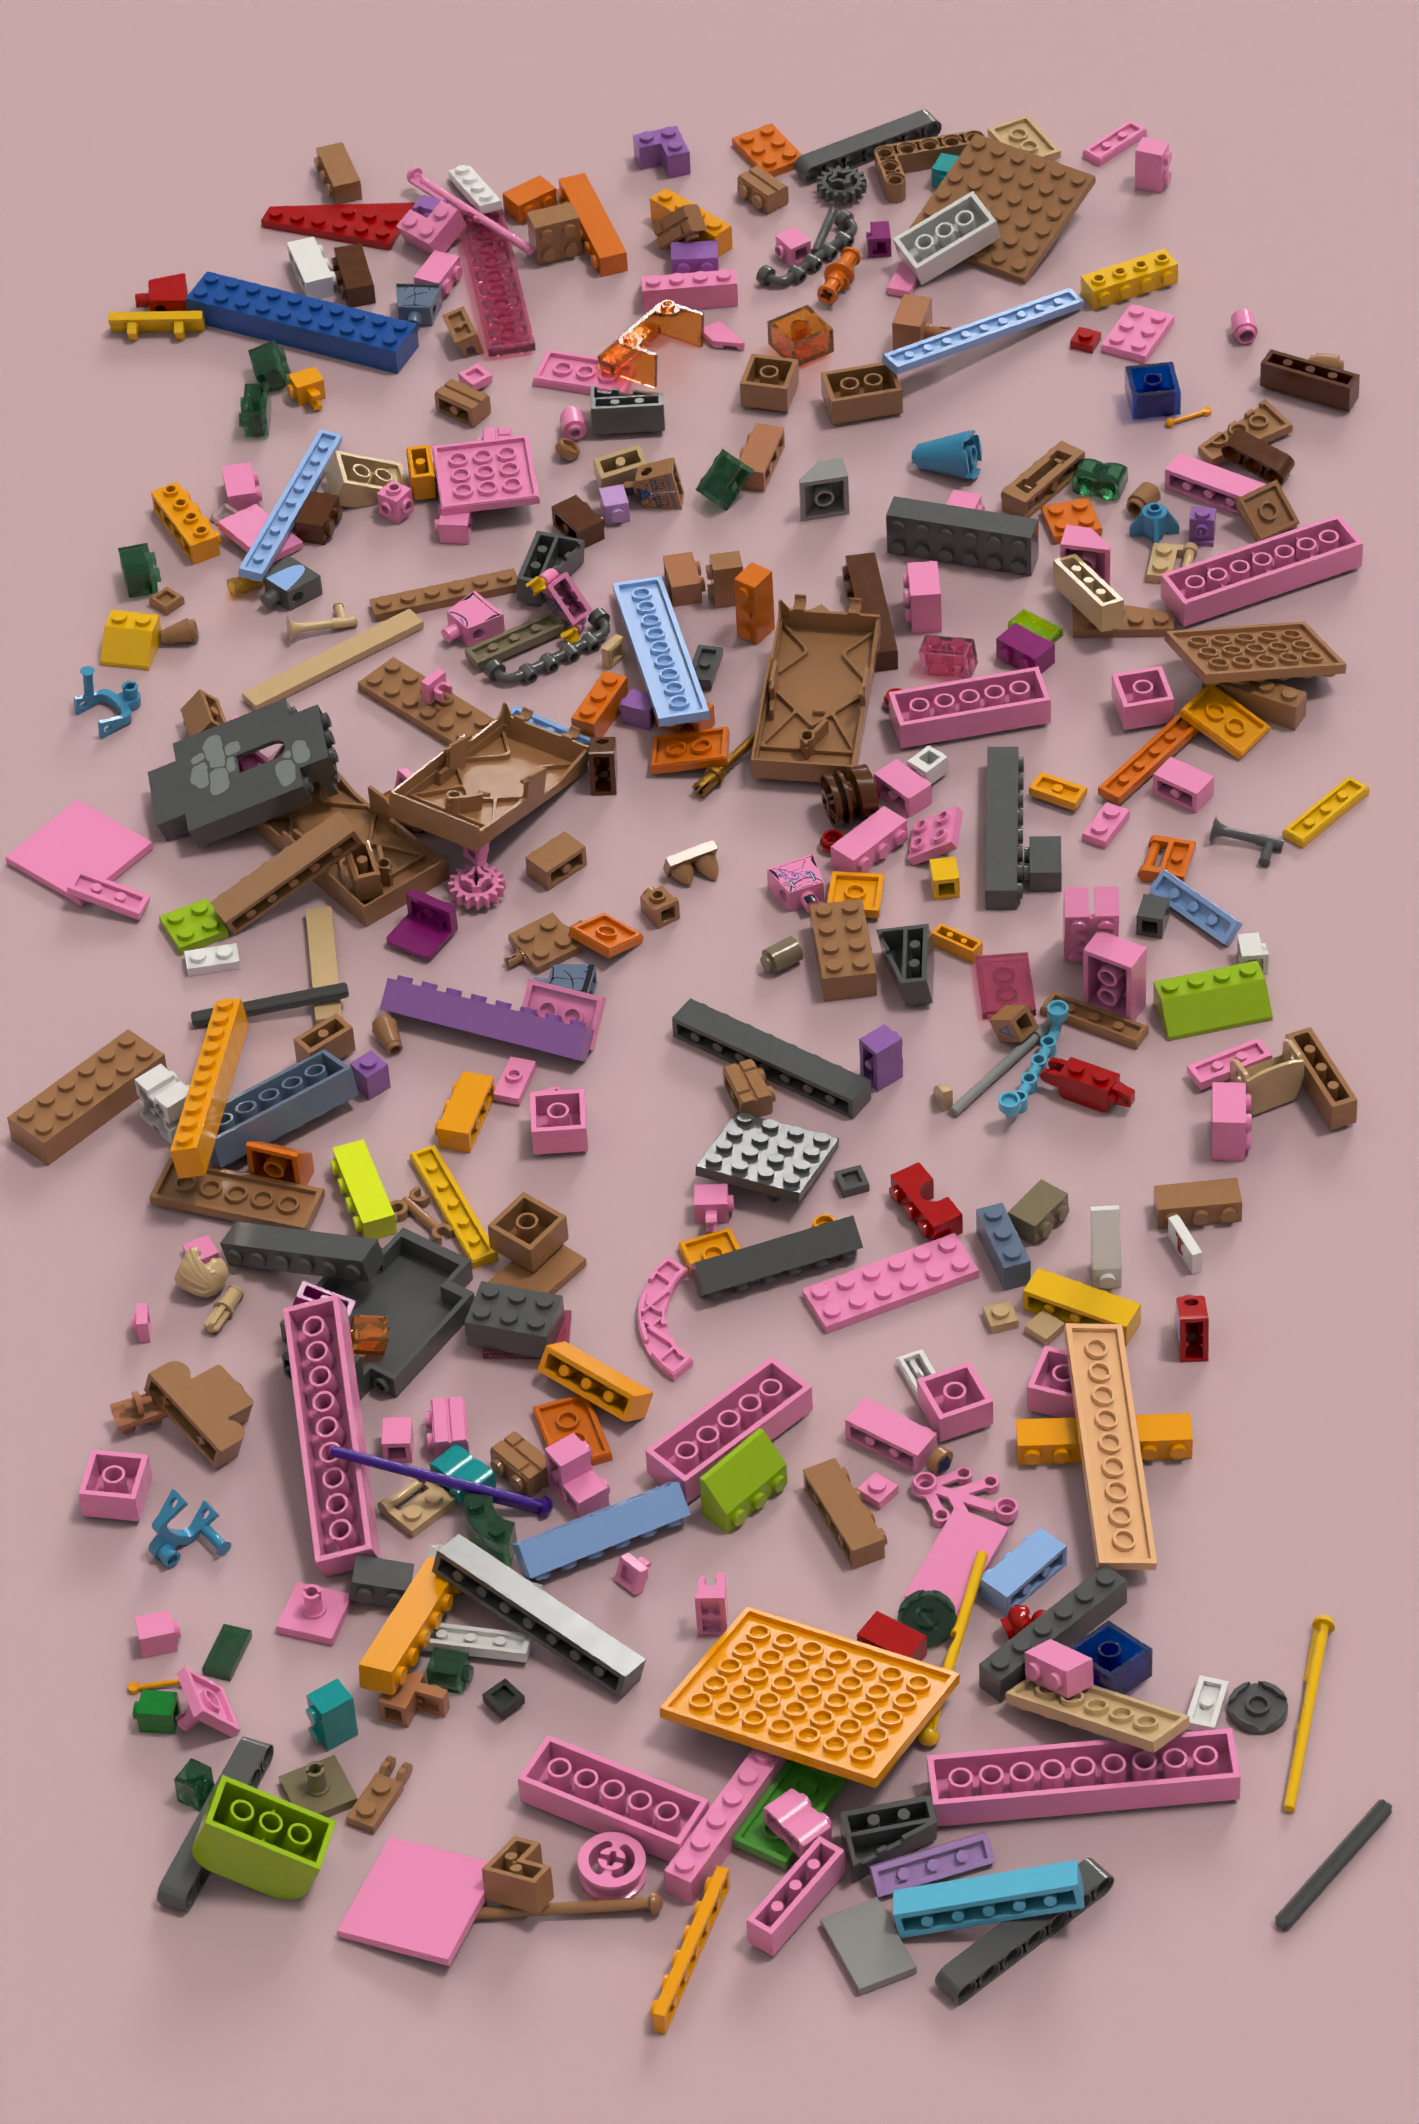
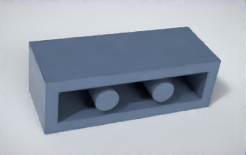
(1003, 1246)

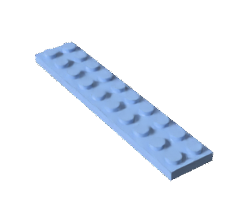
(660, 652)

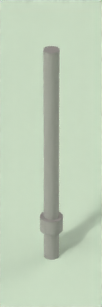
(1000, 1068)

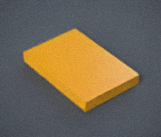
(1224, 721)

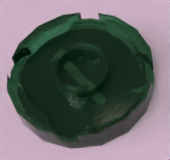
(929, 1614)

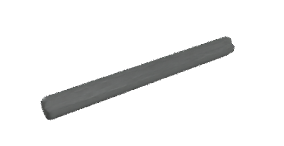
(281, 1002)
(1333, 1864)

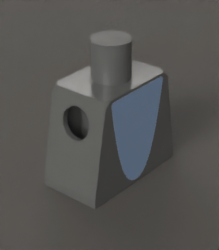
(291, 585)

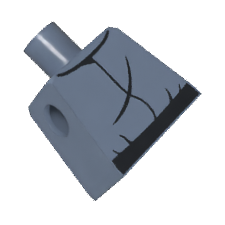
(419, 303)
(573, 976)

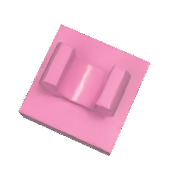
(435, 686)
(632, 1573)

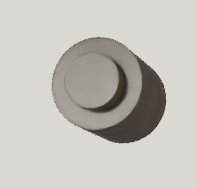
(781, 955)

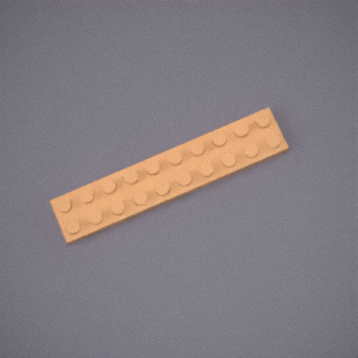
(1110, 1447)

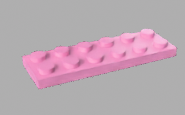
(890, 1283)

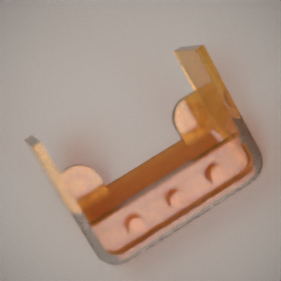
(626, 354)

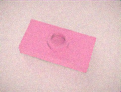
(514, 1081)

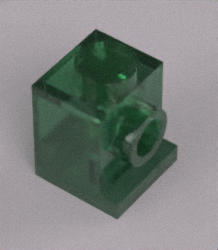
(194, 1784)

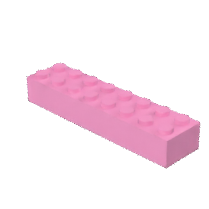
(1261, 570)

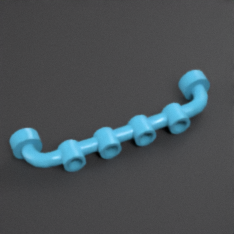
(1017, 1102)

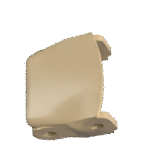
(1273, 1080)

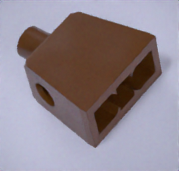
(603, 757)

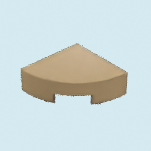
(944, 1096)

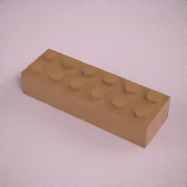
(83, 1098)

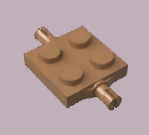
(543, 944)

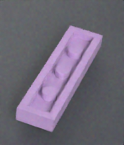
(931, 1864)

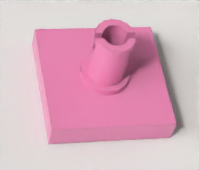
(314, 1613)
(206, 1704)

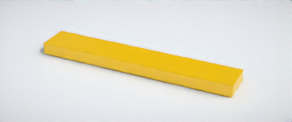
(453, 1206)

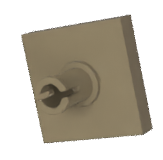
(319, 1787)

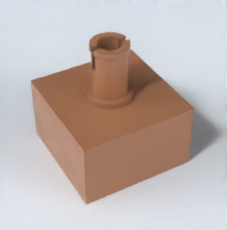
(914, 321)

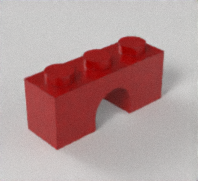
(913, 1190)

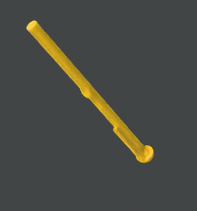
(1321, 1627)
(929, 1735)

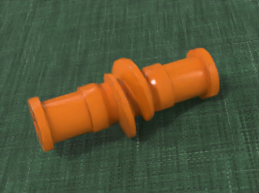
(839, 275)

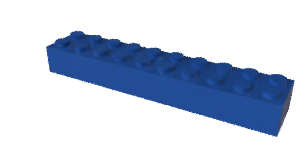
(304, 322)

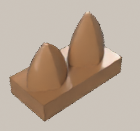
(700, 856)

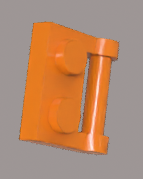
(1175, 860)

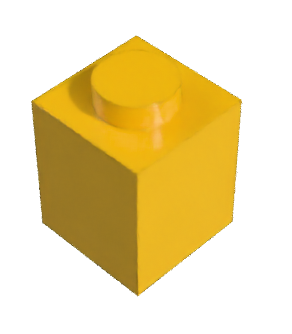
(944, 878)

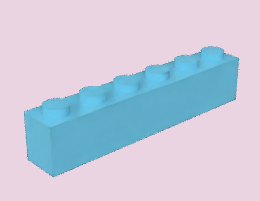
(988, 1899)

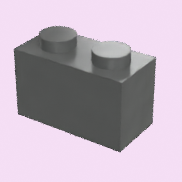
(1045, 864)
(379, 1580)

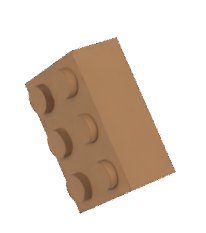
(861, 393)

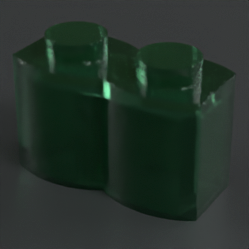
(1100, 479)

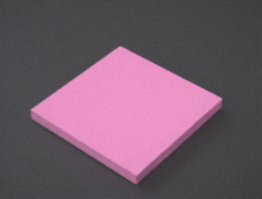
(485, 475)
(76, 841)
(417, 1901)

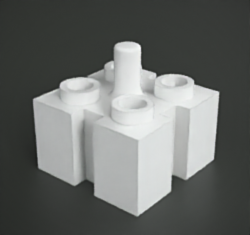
(161, 1099)

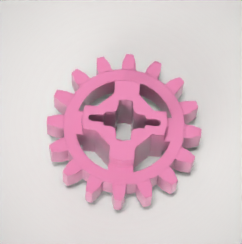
(477, 886)

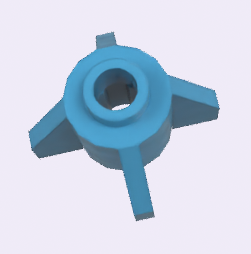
(1154, 522)

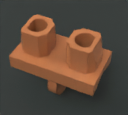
(135, 1412)

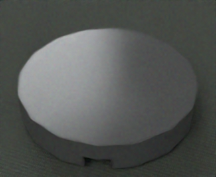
(1258, 1707)

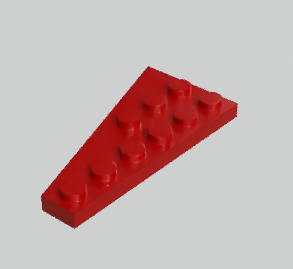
(349, 223)

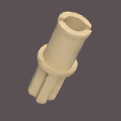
(224, 1308)

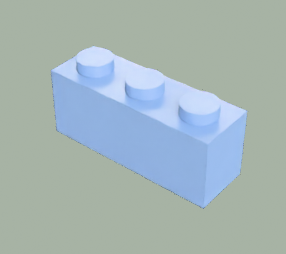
(1023, 1570)

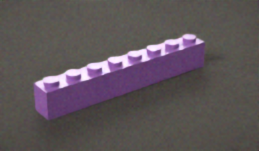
(487, 1019)

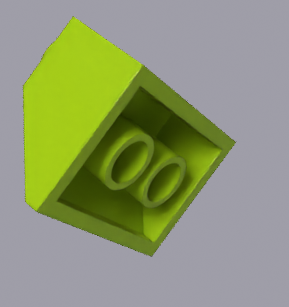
(742, 1481)

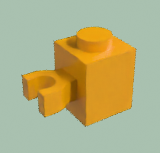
(307, 388)

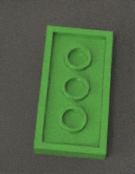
(755, 1835)

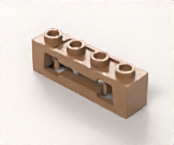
(1041, 480)

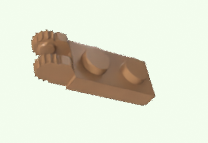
(379, 1796)

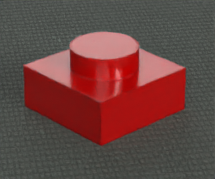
(1085, 340)

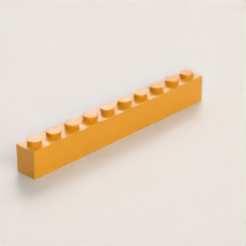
(209, 1088)

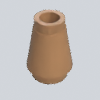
(180, 632)
(387, 1033)

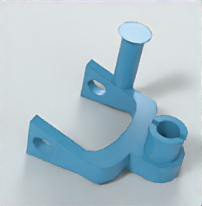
(122, 702)
(167, 1539)

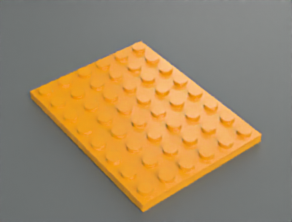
(810, 1696)

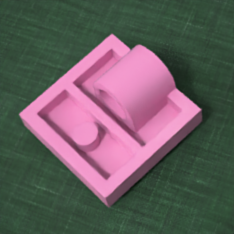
(935, 835)

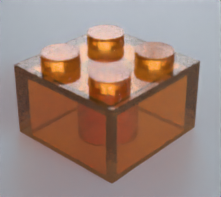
(800, 335)

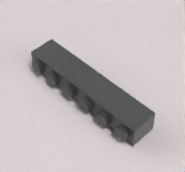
(302, 1251)
(776, 1256)
(1063, 1622)

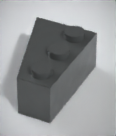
(626, 412)
(548, 552)

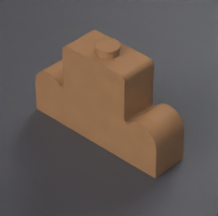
(203, 1407)

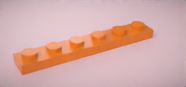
(1147, 760)

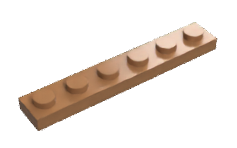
(444, 594)

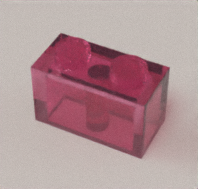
(948, 656)

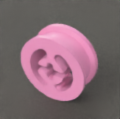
(611, 1853)

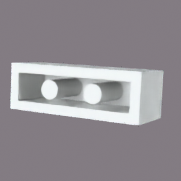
(311, 268)

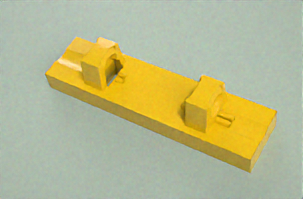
(156, 322)

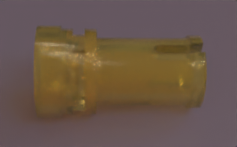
(240, 585)

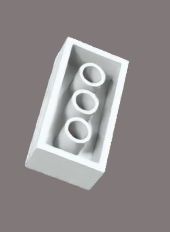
(947, 238)

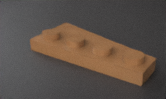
(1263, 422)
(1137, 623)

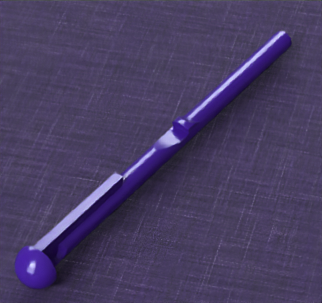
(541, 1507)

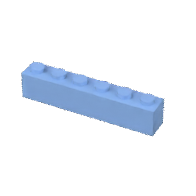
(601, 1530)

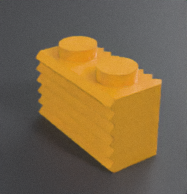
(421, 472)

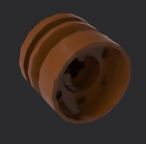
(844, 796)

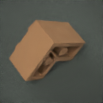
(519, 1876)

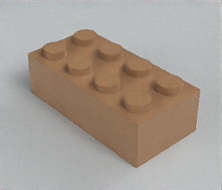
(843, 950)

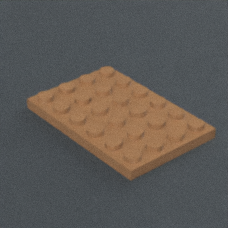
(1255, 653)

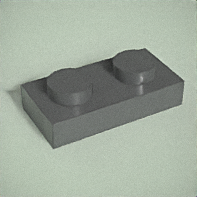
(706, 664)

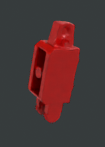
(1087, 1084)

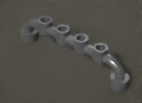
(814, 262)
(550, 662)

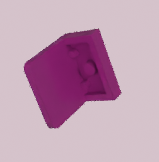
(425, 926)

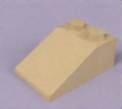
(360, 478)

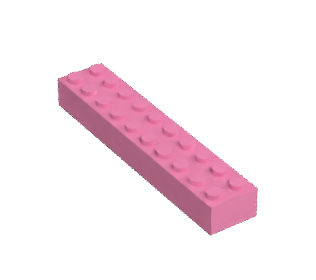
(327, 1416)
(1082, 1778)

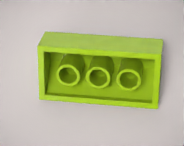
(1212, 1000)

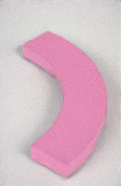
(652, 1319)

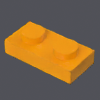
(1057, 791)

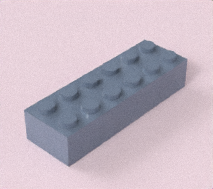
(282, 1104)

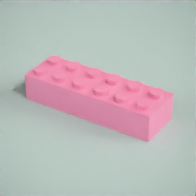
(969, 707)
(763, 1399)
(610, 1797)

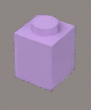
(614, 504)

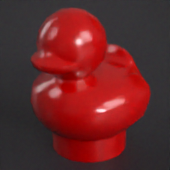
(1018, 1619)

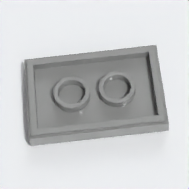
(868, 1946)

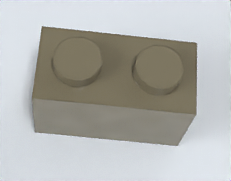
(1039, 1212)

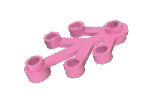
(929, 1487)

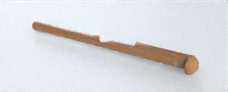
(651, 1903)

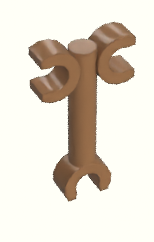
(415, 1206)

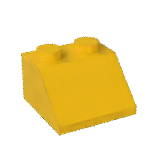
(130, 639)

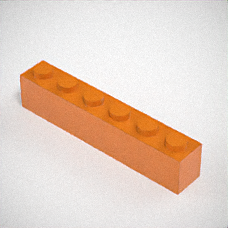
(596, 229)

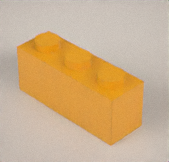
(465, 1111)

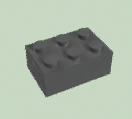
(514, 1319)

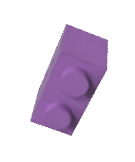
(694, 256)
(881, 1057)

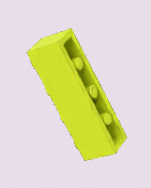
(363, 1190)

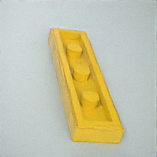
(1325, 812)

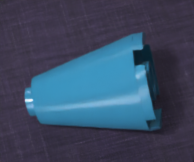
(950, 455)

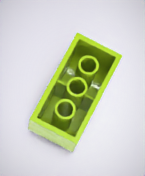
(261, 1840)

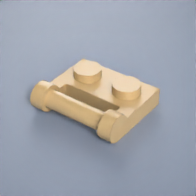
(1165, 556)
(421, 1511)

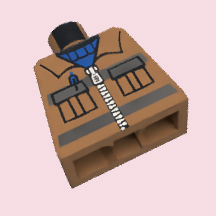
(657, 485)

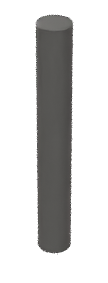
(825, 228)

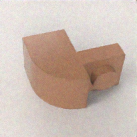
(411, 1697)

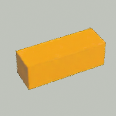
(957, 943)

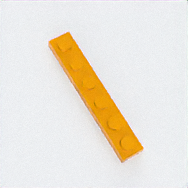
(693, 1942)

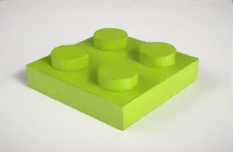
(194, 926)

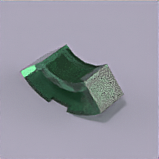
(488, 1528)

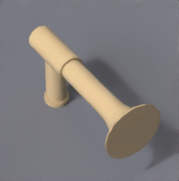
(341, 621)

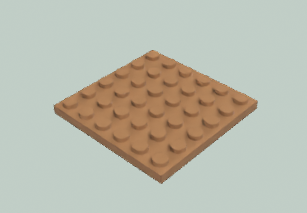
(1025, 196)

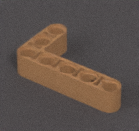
(913, 156)

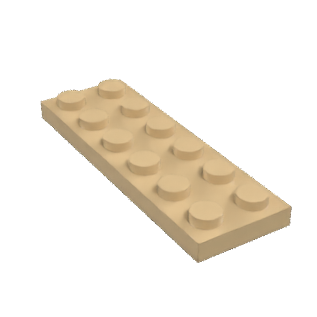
(1103, 1714)

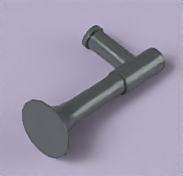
(1267, 842)

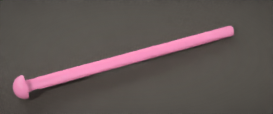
(416, 178)

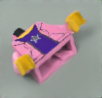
(564, 599)

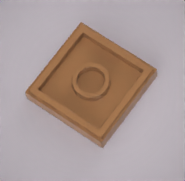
(1266, 511)

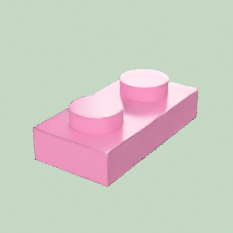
(1105, 825)

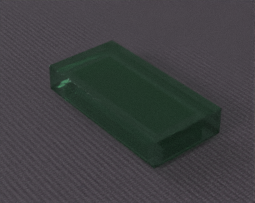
(227, 1652)

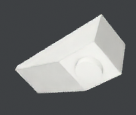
(1105, 1247)

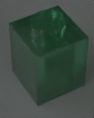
(449, 1670)

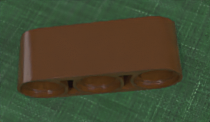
(1257, 456)

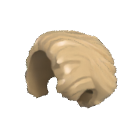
(201, 1278)

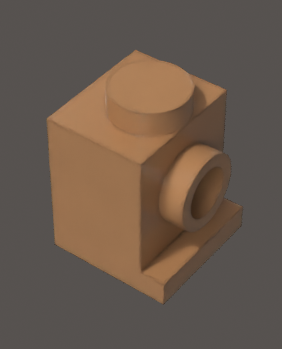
(655, 901)

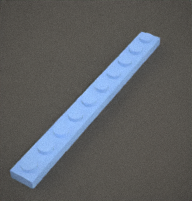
(982, 331)
(289, 505)

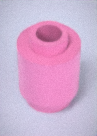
(1244, 326)
(573, 423)

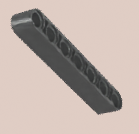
(860, 148)
(186, 1876)
(1014, 1940)

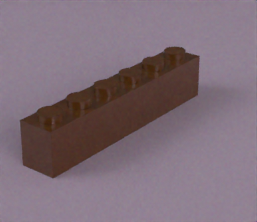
(866, 583)

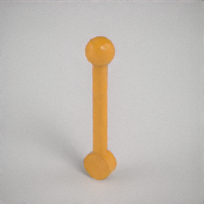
(1206, 411)
(135, 1687)

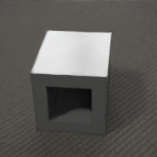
(1153, 916)

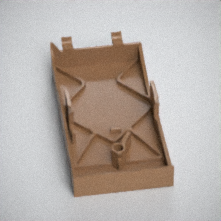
(815, 692)
(489, 781)
(400, 856)

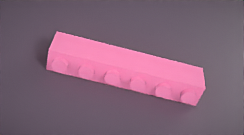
(712, 1837)

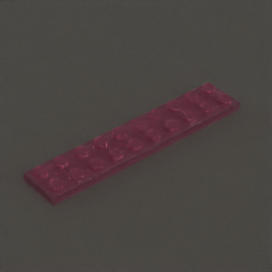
(497, 288)

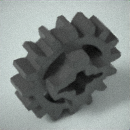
(841, 184)

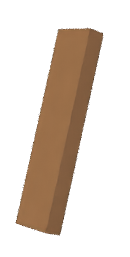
(1100, 1022)

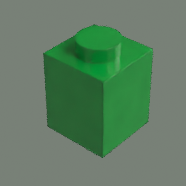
(157, 1711)

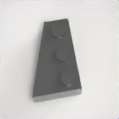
(910, 960)
(886, 1832)

